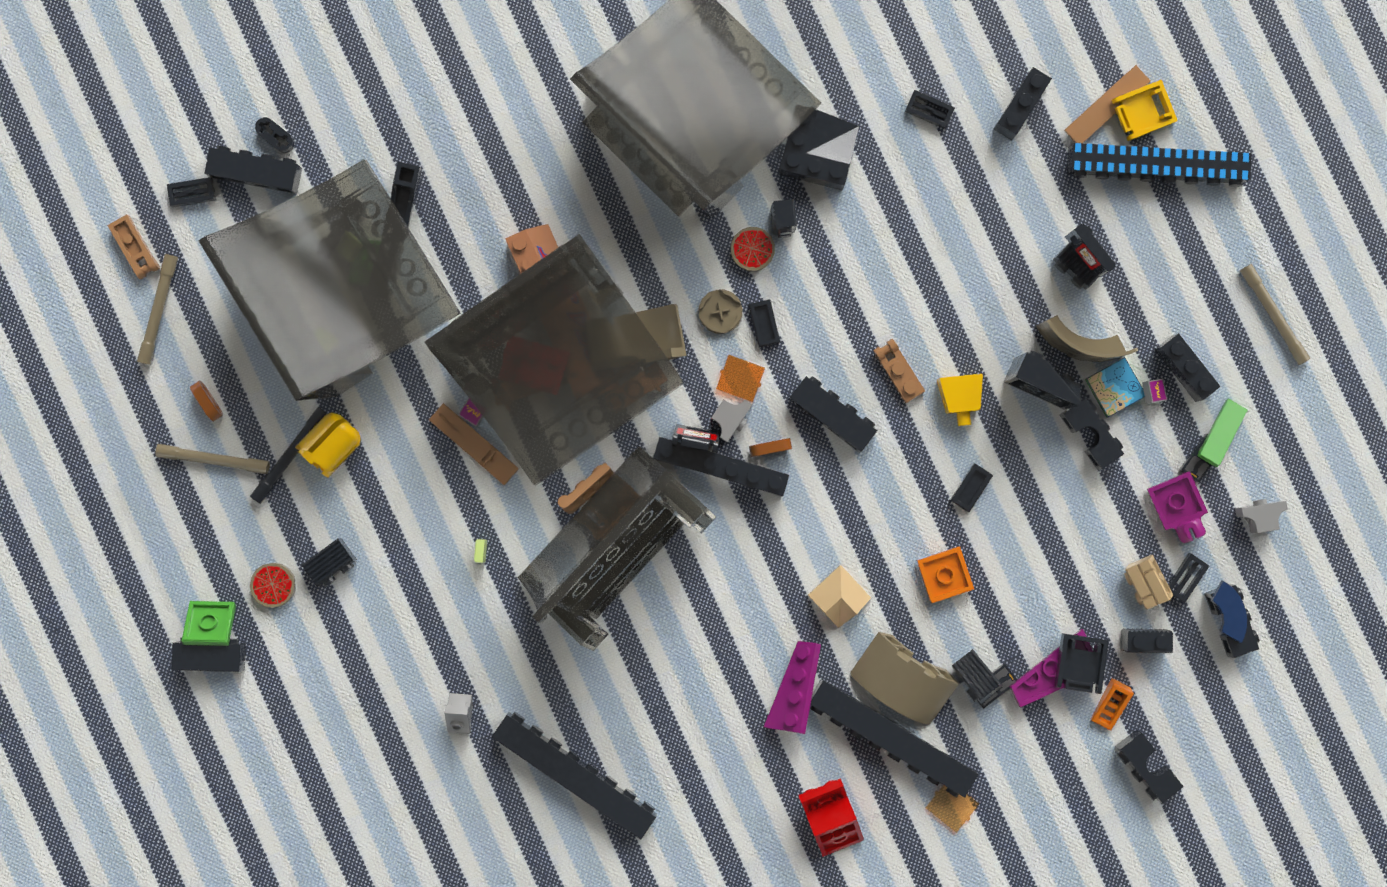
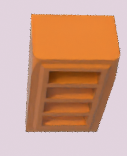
(1105, 700)

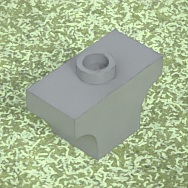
(730, 418)
(1262, 515)
(459, 713)

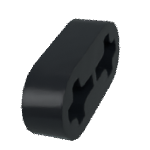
(271, 139)

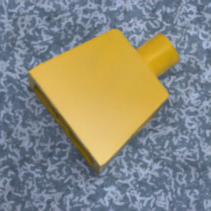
(961, 396)

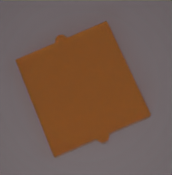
(740, 378)
(950, 809)

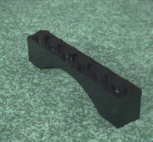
(405, 189)
(721, 467)

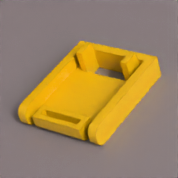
(1139, 112)

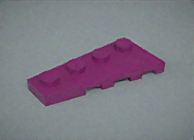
(1041, 678)
(795, 692)

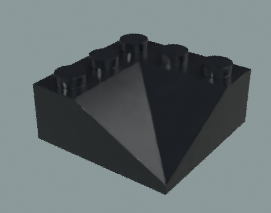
(820, 150)
(1038, 378)

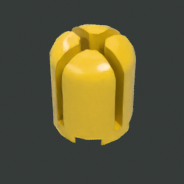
(329, 443)

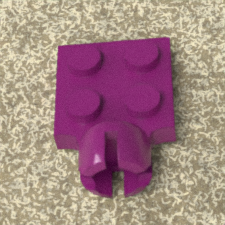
(1179, 506)

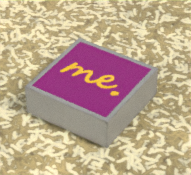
(1154, 391)
(470, 413)

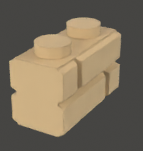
(1148, 582)

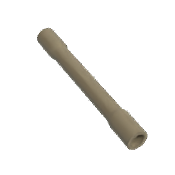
(166, 274)
(1294, 345)
(176, 453)

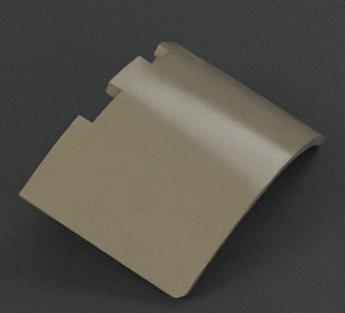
(666, 329)
(1080, 347)
(901, 681)

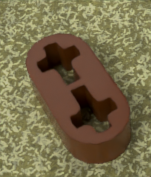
(206, 400)
(770, 447)

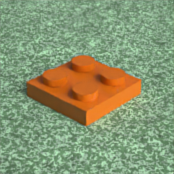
(945, 574)

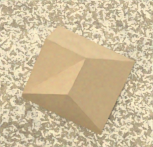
(839, 596)

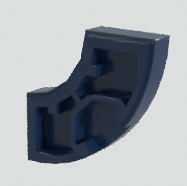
(1232, 611)

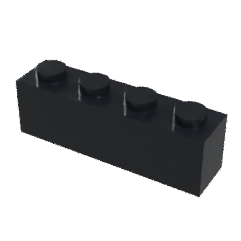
(253, 170)
(833, 414)

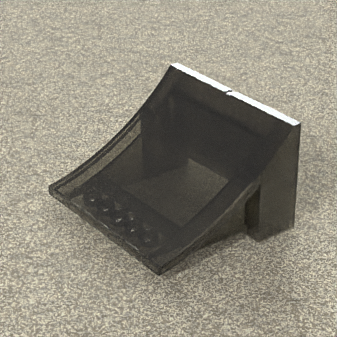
(692, 103)
(330, 282)
(556, 359)
(609, 545)

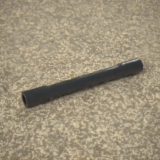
(267, 483)

